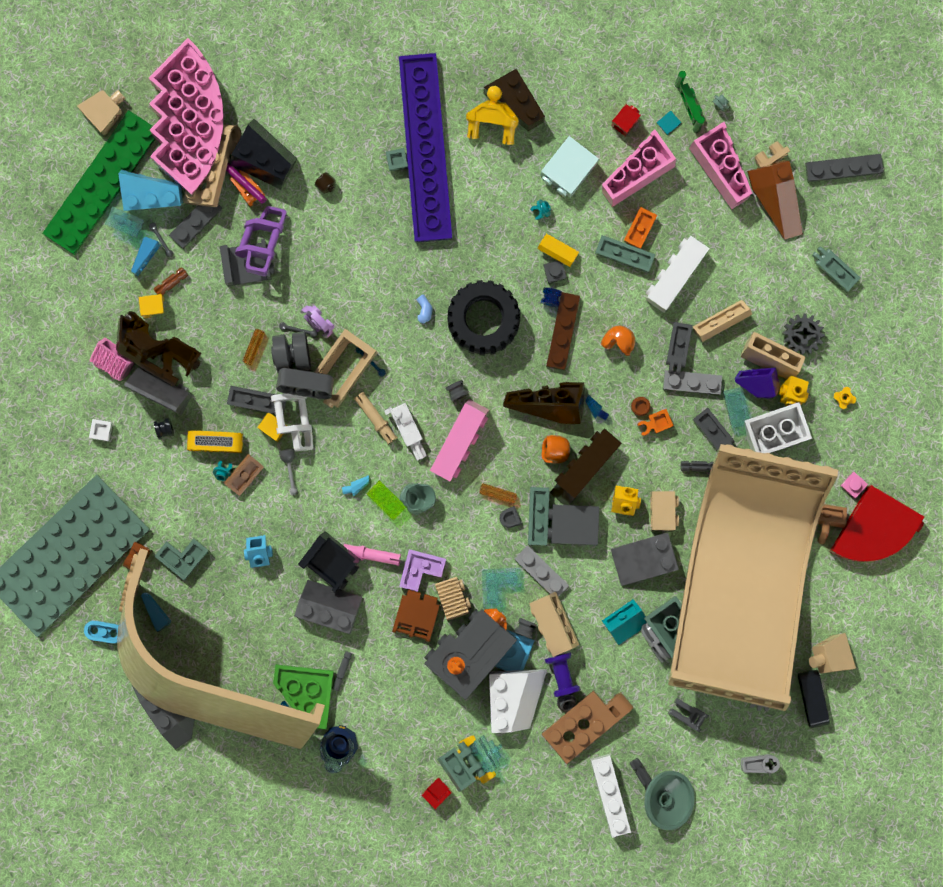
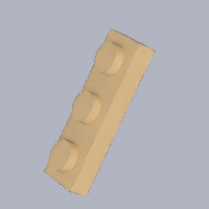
(722, 320)

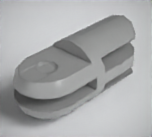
(654, 643)

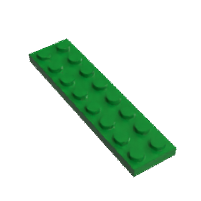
(100, 183)

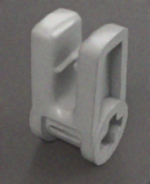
(756, 764)

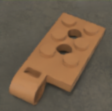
(600, 716)

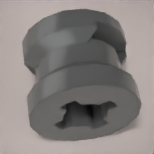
(457, 391)
(525, 628)

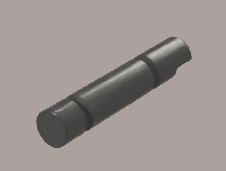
(342, 670)

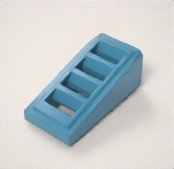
(145, 253)
(157, 615)

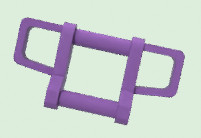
(249, 251)

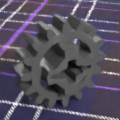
(804, 326)

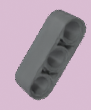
(305, 383)

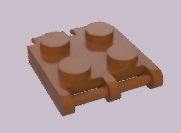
(416, 615)

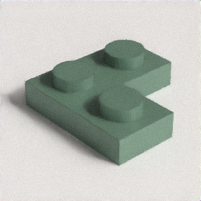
(182, 563)

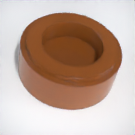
(640, 406)

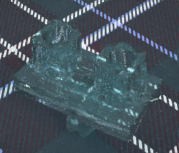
(124, 222)
(488, 752)

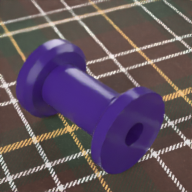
(562, 674)

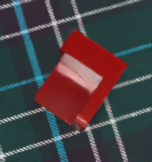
(436, 793)

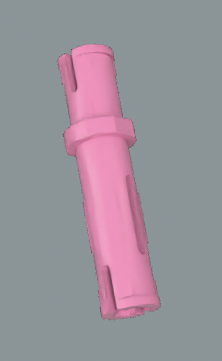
(374, 555)

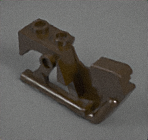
(137, 346)

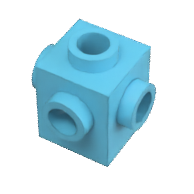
(259, 555)

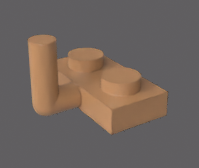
(831, 516)

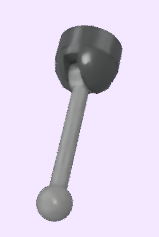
(287, 456)

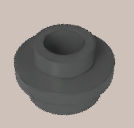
(566, 702)

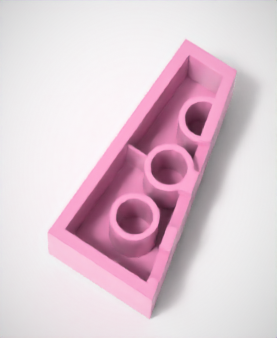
(641, 168)
(459, 440)

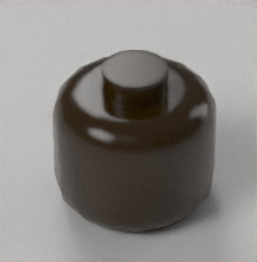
(325, 183)

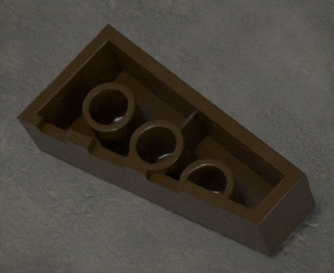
(585, 467)

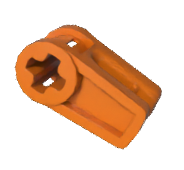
(243, 192)

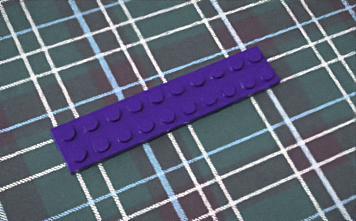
(425, 147)

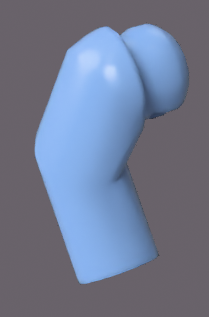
(426, 311)

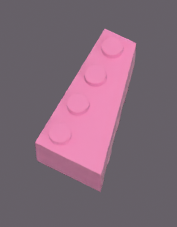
(722, 165)

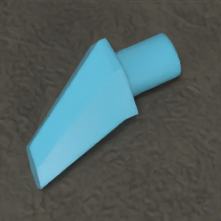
(356, 486)

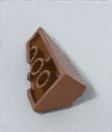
(777, 193)

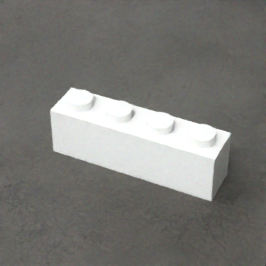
(677, 273)
(610, 795)

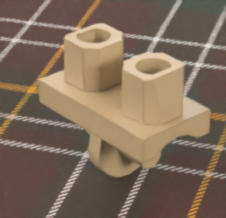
(778, 152)

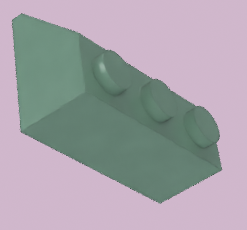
(665, 622)

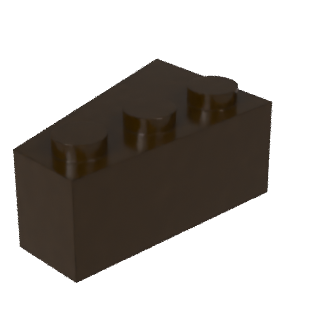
(519, 99)

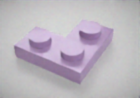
(416, 565)

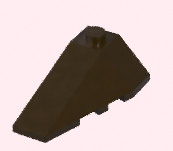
(556, 404)

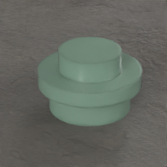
(721, 102)

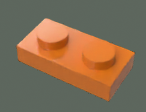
(640, 228)

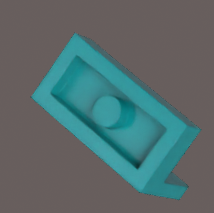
(625, 622)

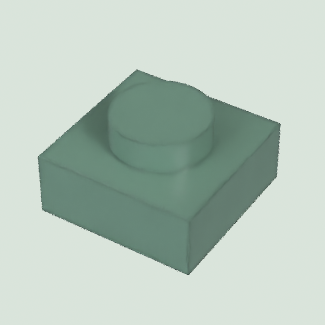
(396, 159)

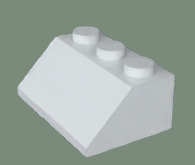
(777, 429)

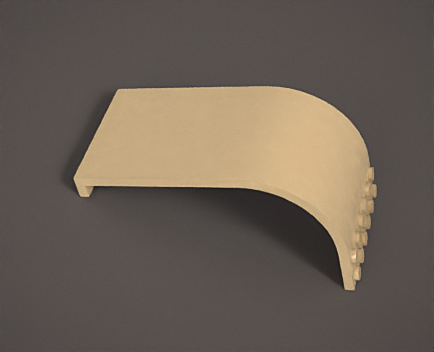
(748, 576)
(200, 699)

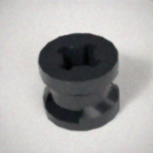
(164, 428)

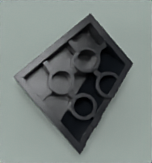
(262, 156)

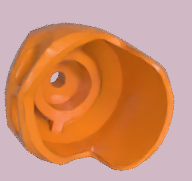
(623, 336)
(557, 449)

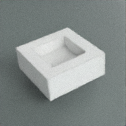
(100, 430)

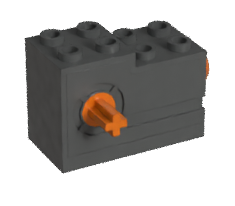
(470, 657)

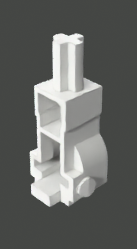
(407, 429)

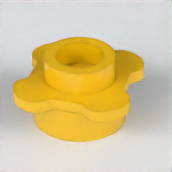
(838, 396)

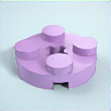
(316, 321)

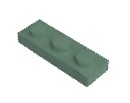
(625, 254)
(538, 516)

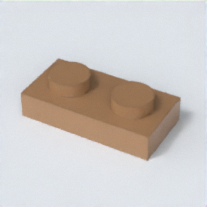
(243, 475)

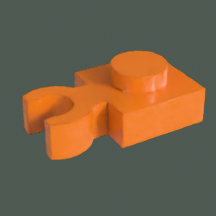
(658, 422)

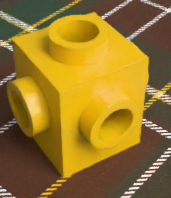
(794, 391)
(625, 500)

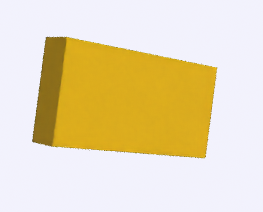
(558, 250)

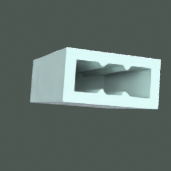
(569, 167)

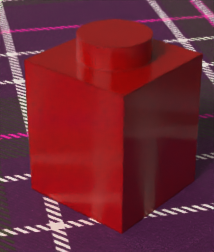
(626, 119)

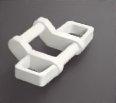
(294, 429)

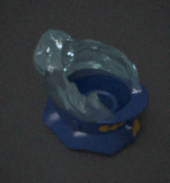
(337, 748)

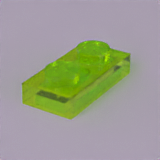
(386, 500)

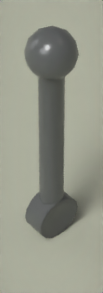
(169, 253)
(283, 326)

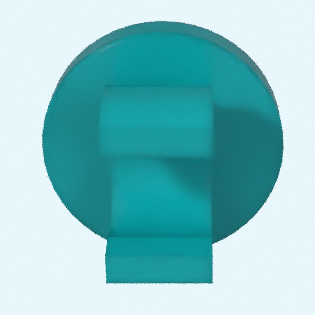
(543, 207)
(222, 473)

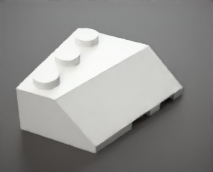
(514, 698)

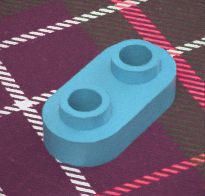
(103, 633)

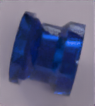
(551, 297)

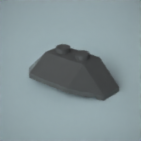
(173, 727)

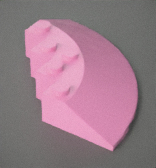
(189, 116)

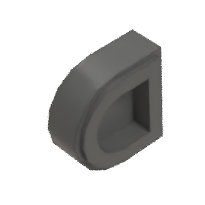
(509, 518)

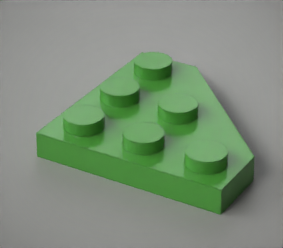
(304, 688)

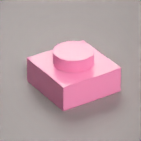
(854, 485)

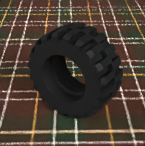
(483, 292)

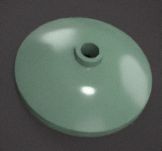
(676, 801)

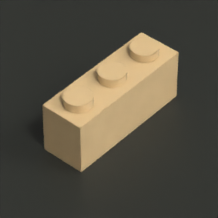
(771, 355)
(554, 624)

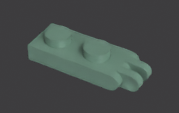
(836, 269)

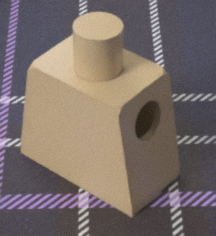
(103, 110)
(832, 655)

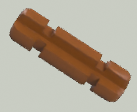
(171, 281)

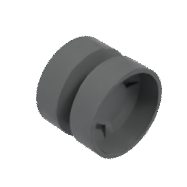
(286, 354)

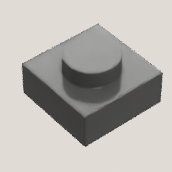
(554, 271)

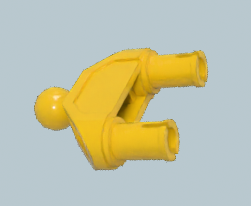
(494, 113)

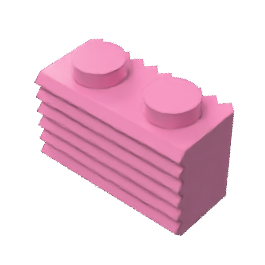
(108, 359)

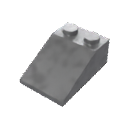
(644, 559)

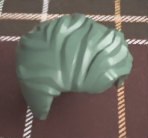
(417, 497)

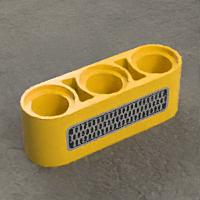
(215, 441)

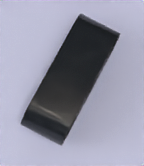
(813, 698)

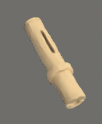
(380, 424)

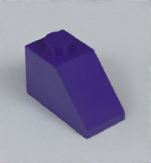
(759, 382)

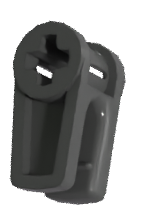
(694, 713)

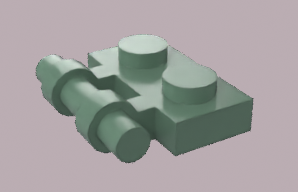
(457, 769)

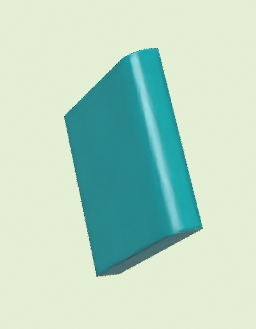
(668, 122)

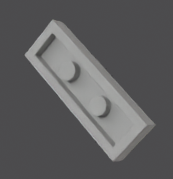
(692, 382)
(541, 571)

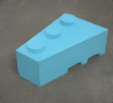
(148, 192)

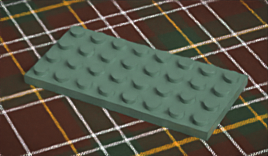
(68, 555)

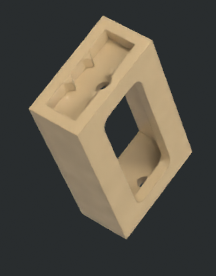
(333, 355)

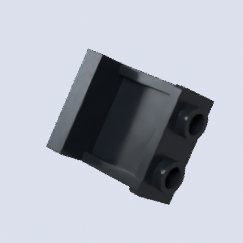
(330, 561)

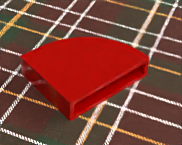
(876, 528)

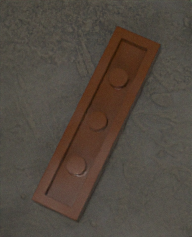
(563, 331)

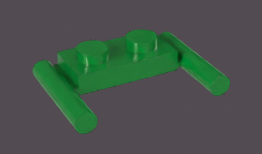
(688, 97)

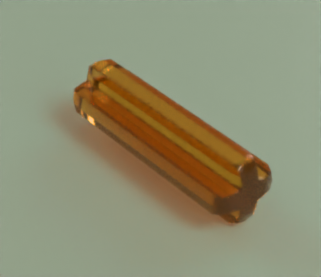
(253, 347)
(498, 493)

